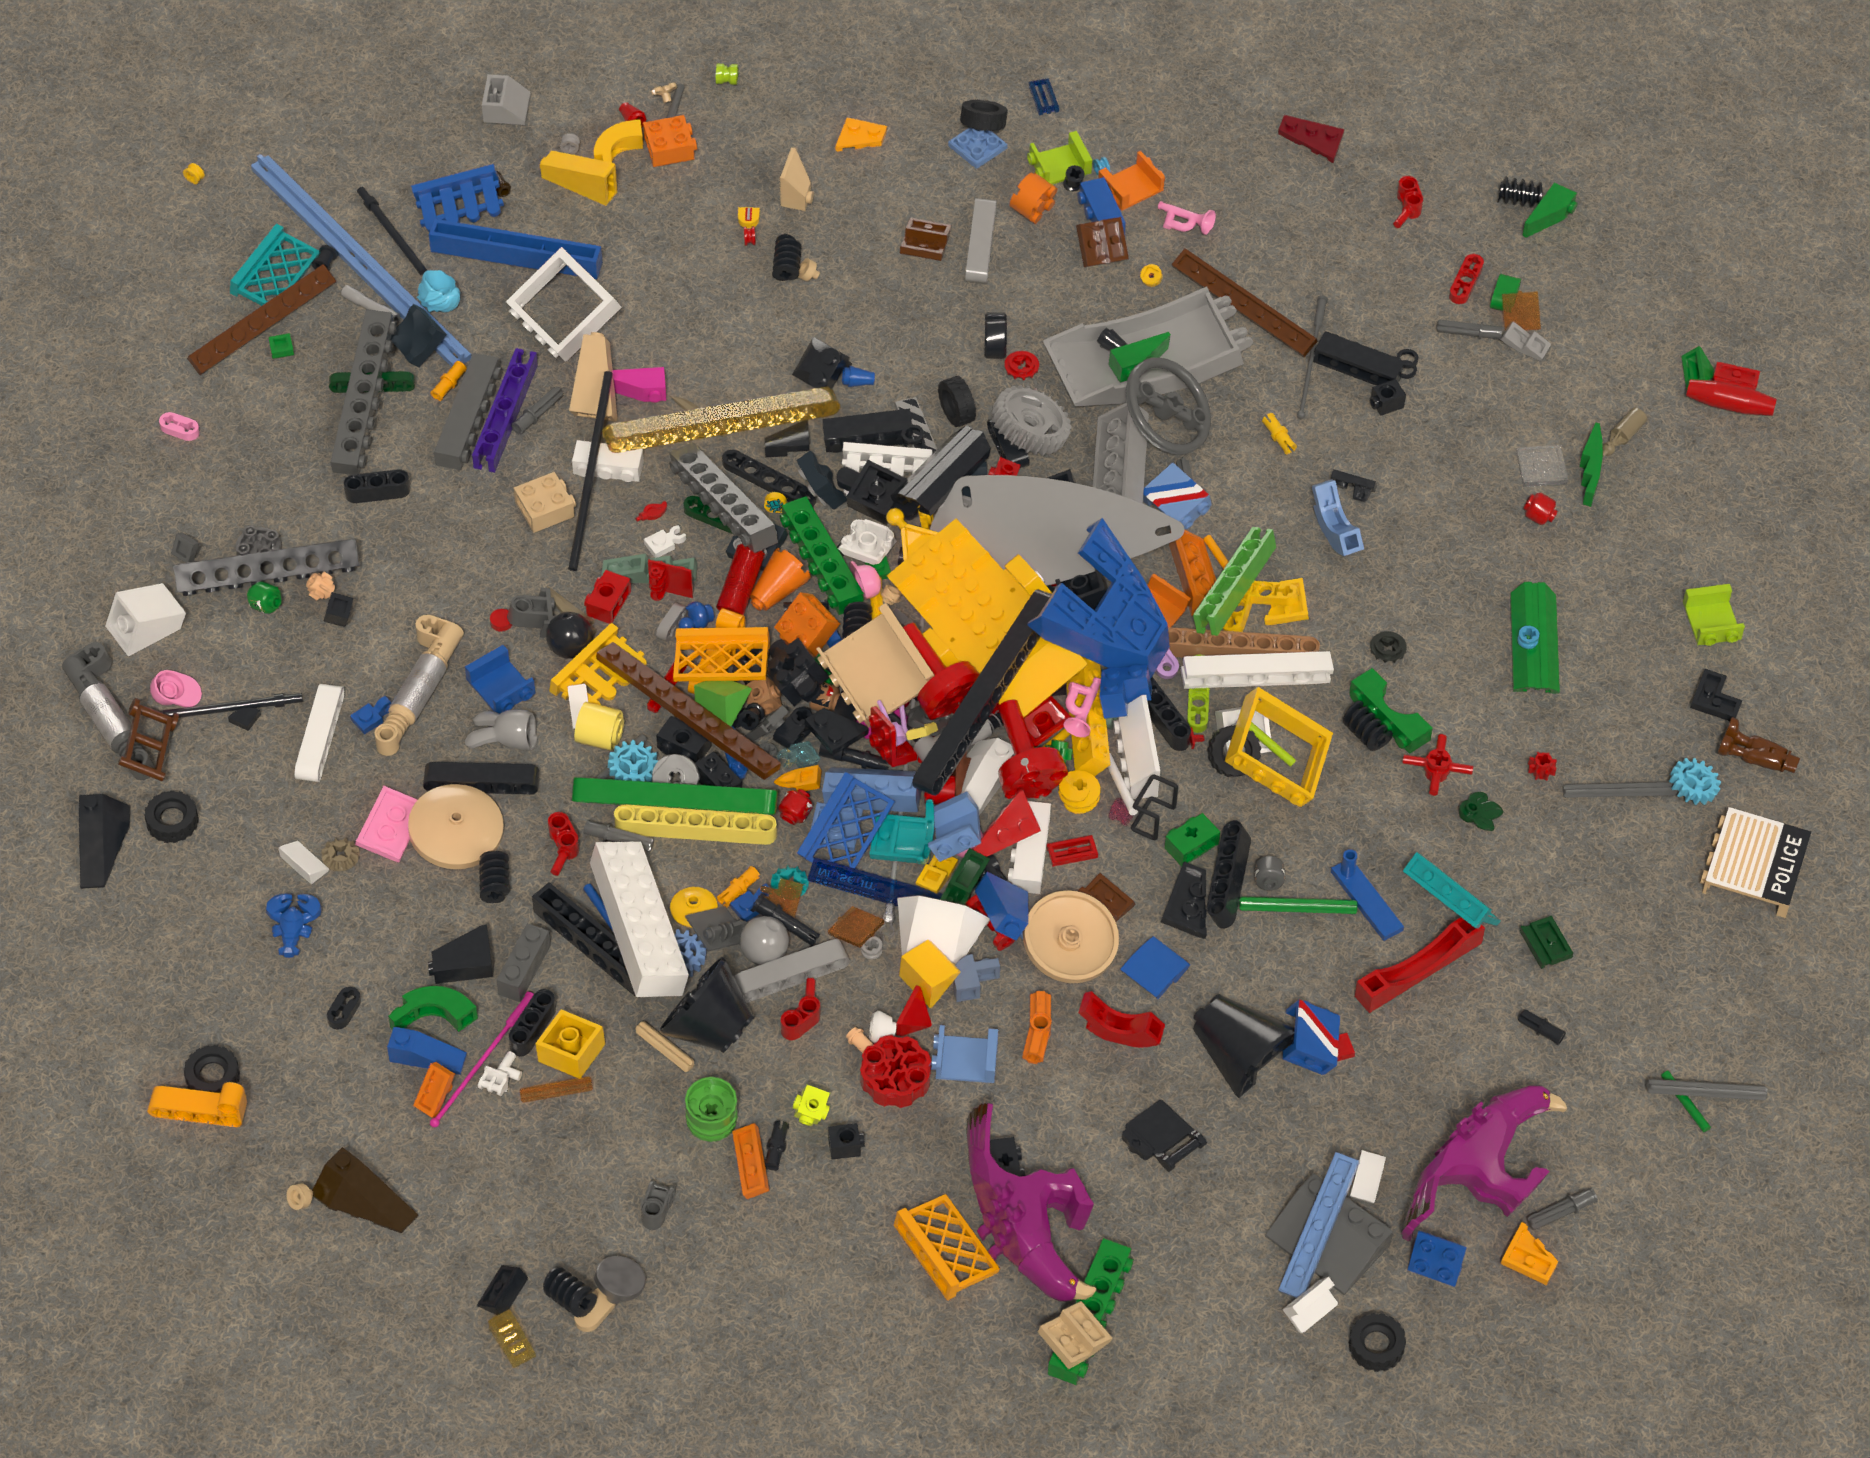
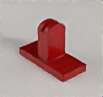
(1195, 738)

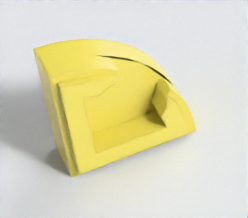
(922, 731)

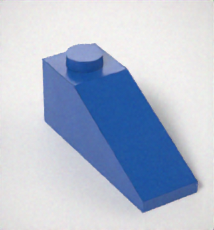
(421, 1050)

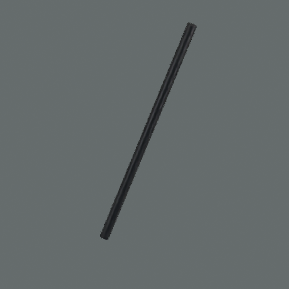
(590, 471)

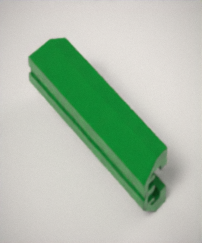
(1536, 667)

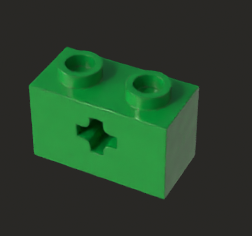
(1192, 839)

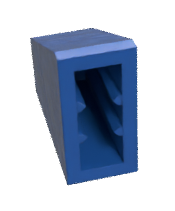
(1004, 905)

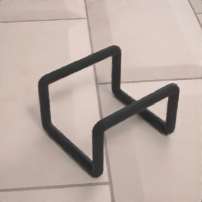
(1143, 810)

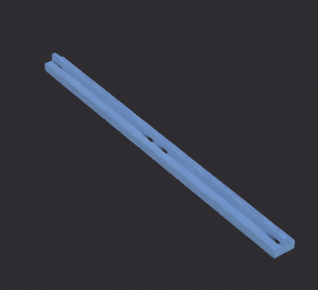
(344, 244)

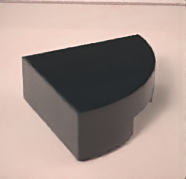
(245, 717)

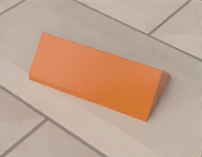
(1193, 567)

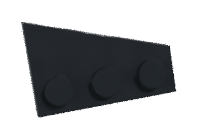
(1187, 902)

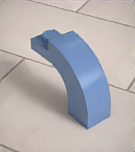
(1338, 530)

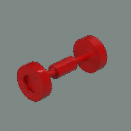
(1000, 941)

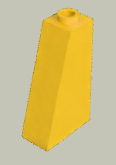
(581, 175)

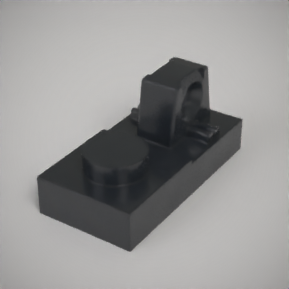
(1362, 486)

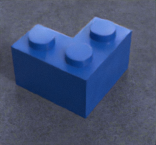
(1123, 686)

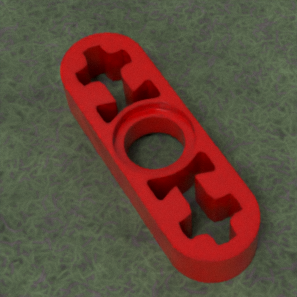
(1465, 271)

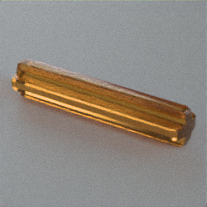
(556, 1089)

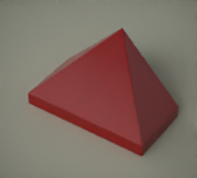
(914, 1015)

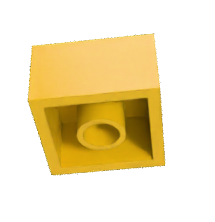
(570, 1044)

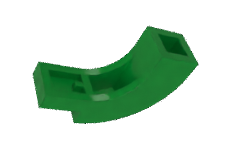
(434, 1002)

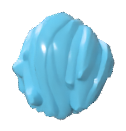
(438, 291)

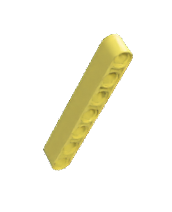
(706, 820)

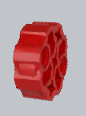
(913, 1065)

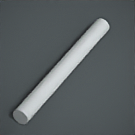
(1121, 786)

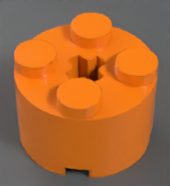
(1033, 197)

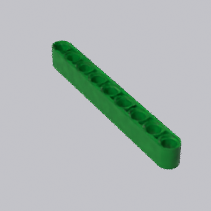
(674, 795)

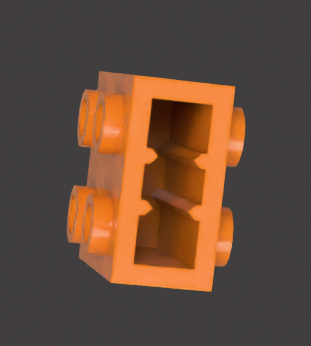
(669, 140)
(807, 621)

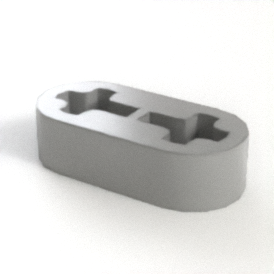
(670, 622)

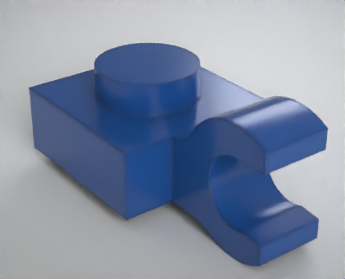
(371, 717)
(743, 904)

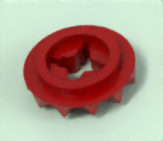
(1017, 359)

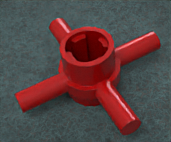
(1437, 765)

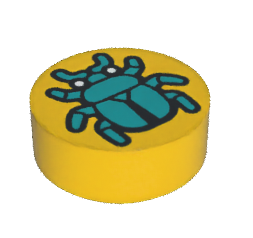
(774, 501)

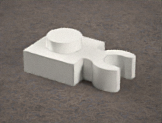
(662, 543)

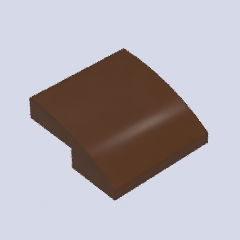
(925, 239)
(1102, 242)
(1109, 895)

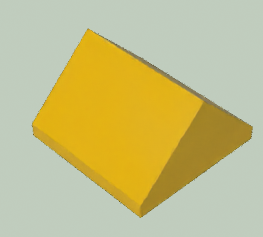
(928, 969)

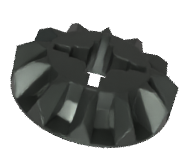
(1388, 639)

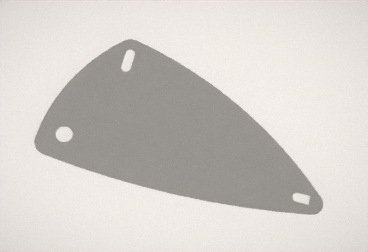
(1049, 521)

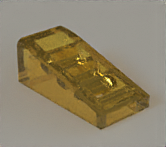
(502, 1325)

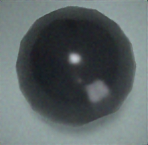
(568, 634)

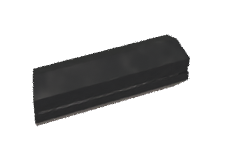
(936, 476)

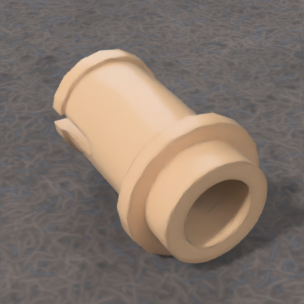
(858, 1039)

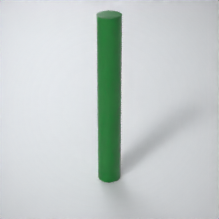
(1689, 1106)

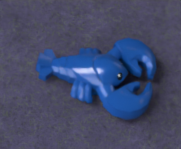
(291, 920)

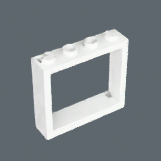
(591, 323)

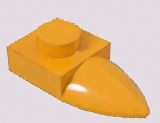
(802, 778)

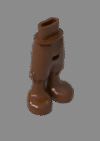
(1757, 750)

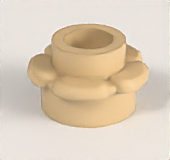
(890, 595)

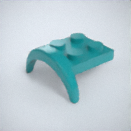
(905, 838)

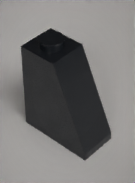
(463, 958)

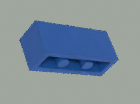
(1098, 201)

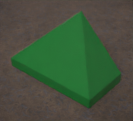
(1696, 366)

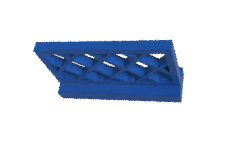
(831, 813)

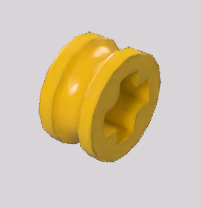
(193, 173)

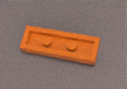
(750, 1161)

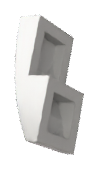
(1526, 343)

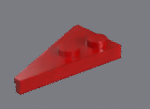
(1012, 826)

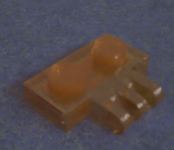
(787, 895)

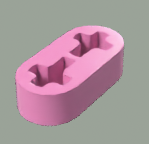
(180, 425)

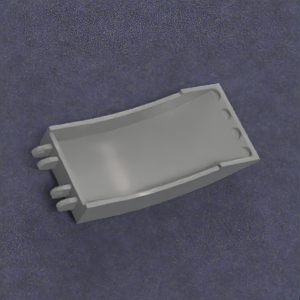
(1197, 342)

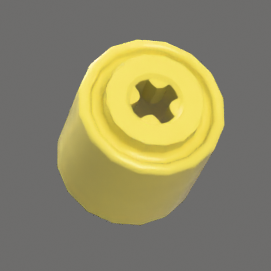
(599, 726)

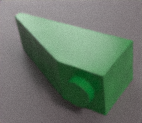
(1551, 210)
(1125, 358)

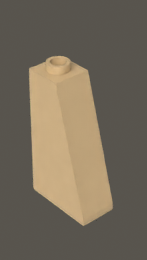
(592, 363)

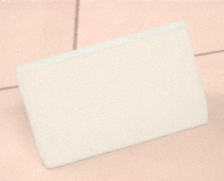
(303, 861)

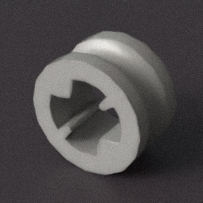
(570, 143)
(875, 952)

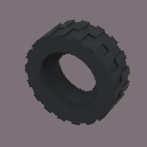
(983, 115)
(956, 401)
(1217, 745)
(175, 832)
(206, 1056)
(1382, 1324)

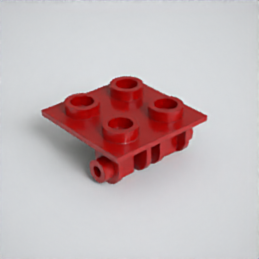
(669, 579)

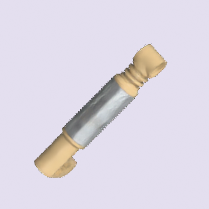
(441, 639)

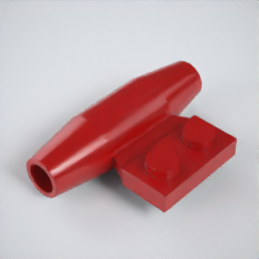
(1732, 390)

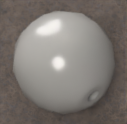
(764, 940)

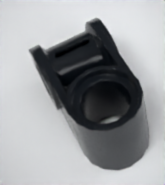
(793, 729)

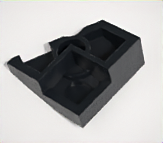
(788, 440)

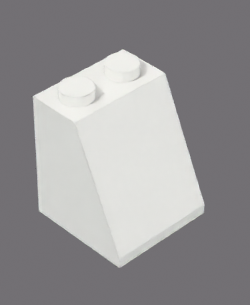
(143, 617)

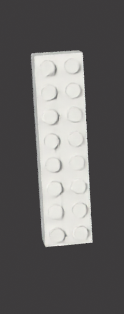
(639, 919)

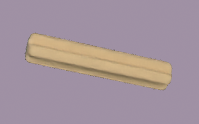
(664, 1046)

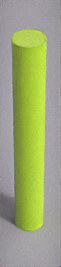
(1272, 745)

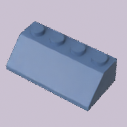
(891, 783)

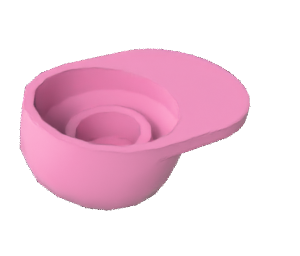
(867, 579)
(175, 688)

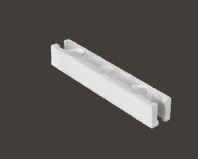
(1256, 670)

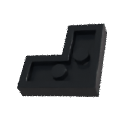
(1711, 700)

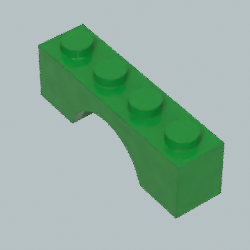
(1408, 729)

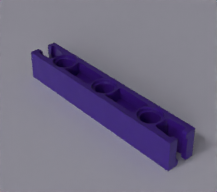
(504, 410)

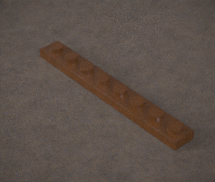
(1245, 303)
(261, 319)

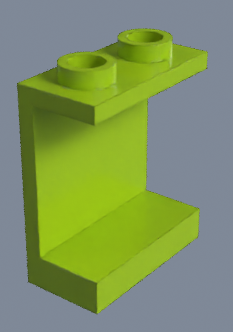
(1054, 162)
(1712, 615)

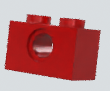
(608, 596)

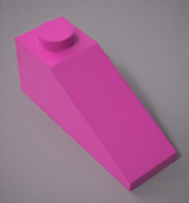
(641, 384)

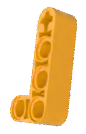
(725, 619)
(200, 1106)

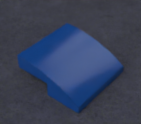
(1155, 967)

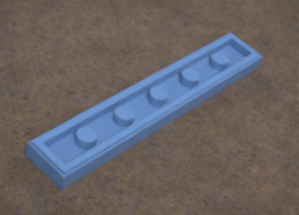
(1319, 1225)

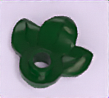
(1480, 811)

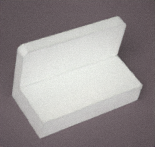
(1311, 1305)

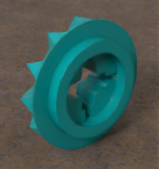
(787, 873)

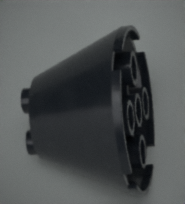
(711, 1012)

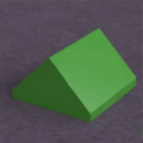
(722, 698)

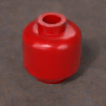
(1540, 508)

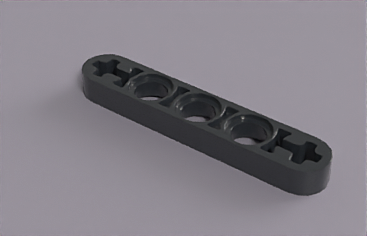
(764, 471)

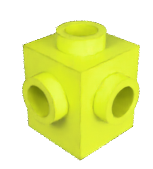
(817, 1100)

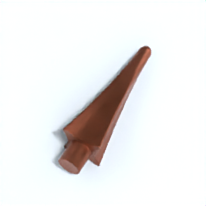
(960, 773)

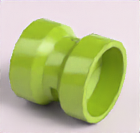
(727, 74)

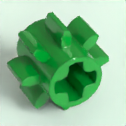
(1062, 747)

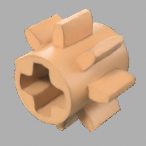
(320, 585)

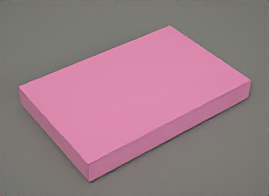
(387, 825)

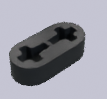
(348, 1010)

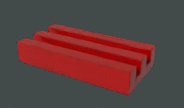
(1072, 854)

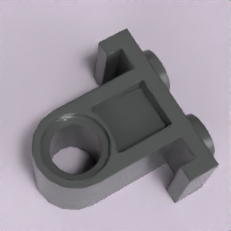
(532, 611)

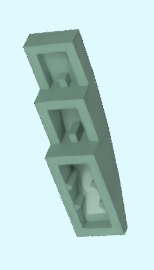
(636, 566)

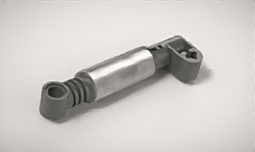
(100, 702)

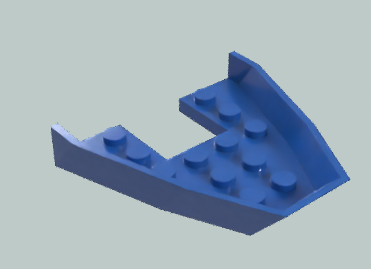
(1126, 623)

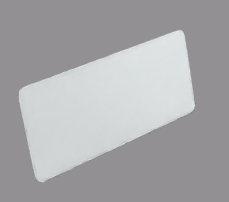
(577, 697)

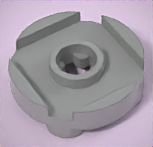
(676, 763)

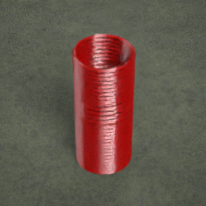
(741, 575)

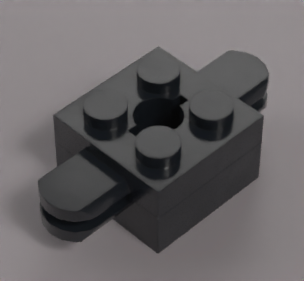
(874, 483)
(795, 671)

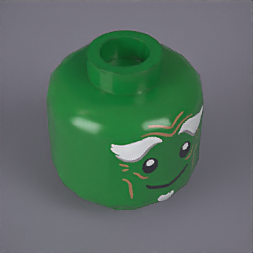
(264, 597)

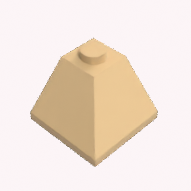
(795, 183)

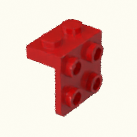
(884, 740)

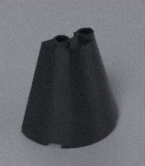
(1240, 1040)

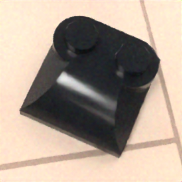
(820, 365)

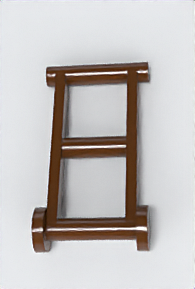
(169, 724)

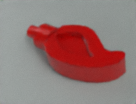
(652, 511)

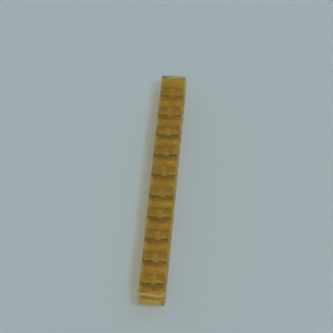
(720, 419)

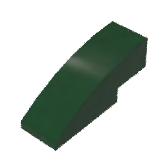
(965, 878)

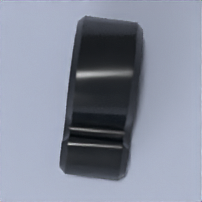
(995, 335)

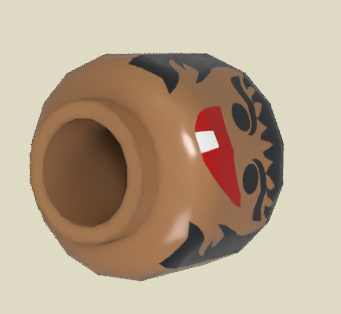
(827, 698)

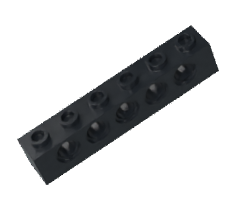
(581, 932)

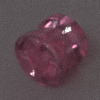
(1119, 812)

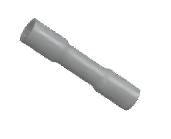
(360, 299)

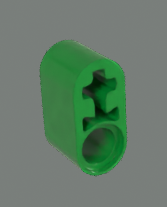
(1505, 285)

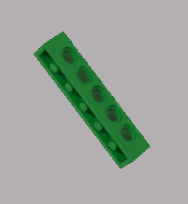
(821, 554)
(1109, 1256)

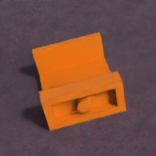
(1135, 182)
(1169, 599)

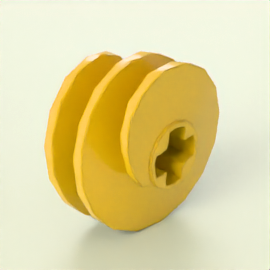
(1079, 792)

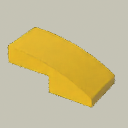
(936, 874)

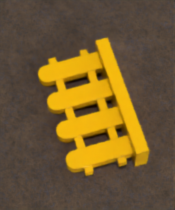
(579, 668)

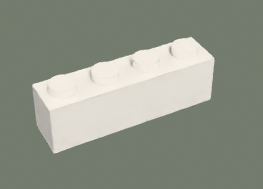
(1030, 853)

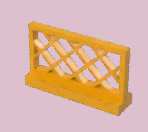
(722, 640)
(927, 1252)

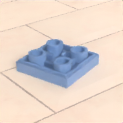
(977, 146)

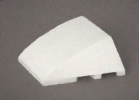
(946, 924)

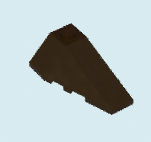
(354, 1189)

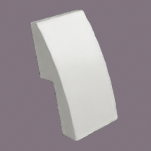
(1367, 1177)

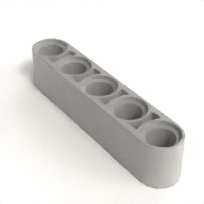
(981, 240)
(792, 970)

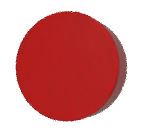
(499, 620)

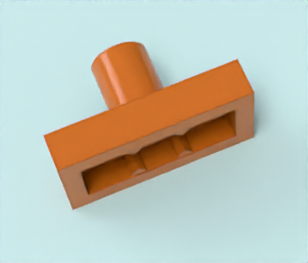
(434, 1089)

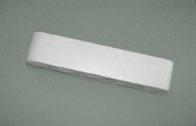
(319, 732)

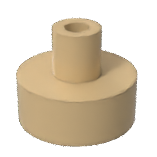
(808, 270)
(299, 1196)

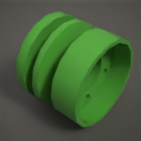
(711, 1097)

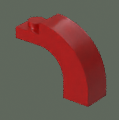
(1121, 1028)

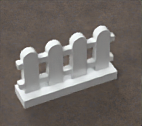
(896, 456)

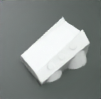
(867, 541)

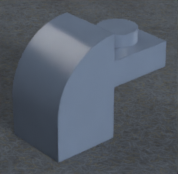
(967, 983)

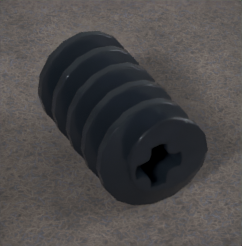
(1520, 192)
(786, 258)
(855, 616)
(1366, 727)
(494, 876)
(569, 1292)

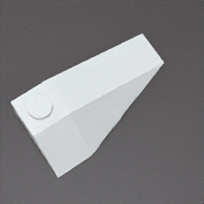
(982, 773)

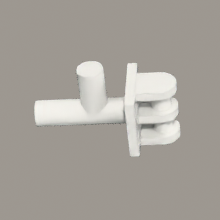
(497, 1079)

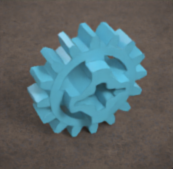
(632, 762)
(1695, 781)

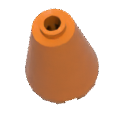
(778, 580)

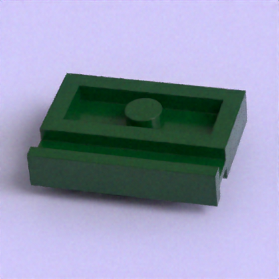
(1546, 942)

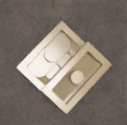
(1075, 1335)

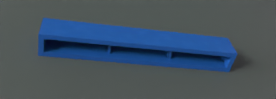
(509, 247)

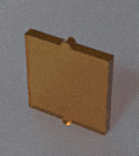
(1522, 309)
(856, 927)

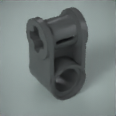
(657, 1201)

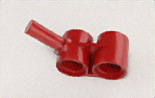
(1411, 198)
(562, 837)
(799, 1017)

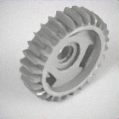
(1023, 405)

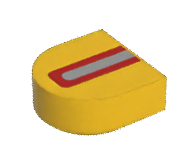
(748, 216)

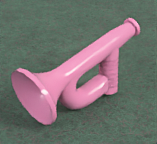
(1205, 221)
(1077, 726)

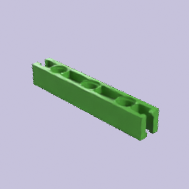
(1234, 581)

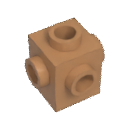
(765, 694)

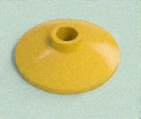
(681, 905)

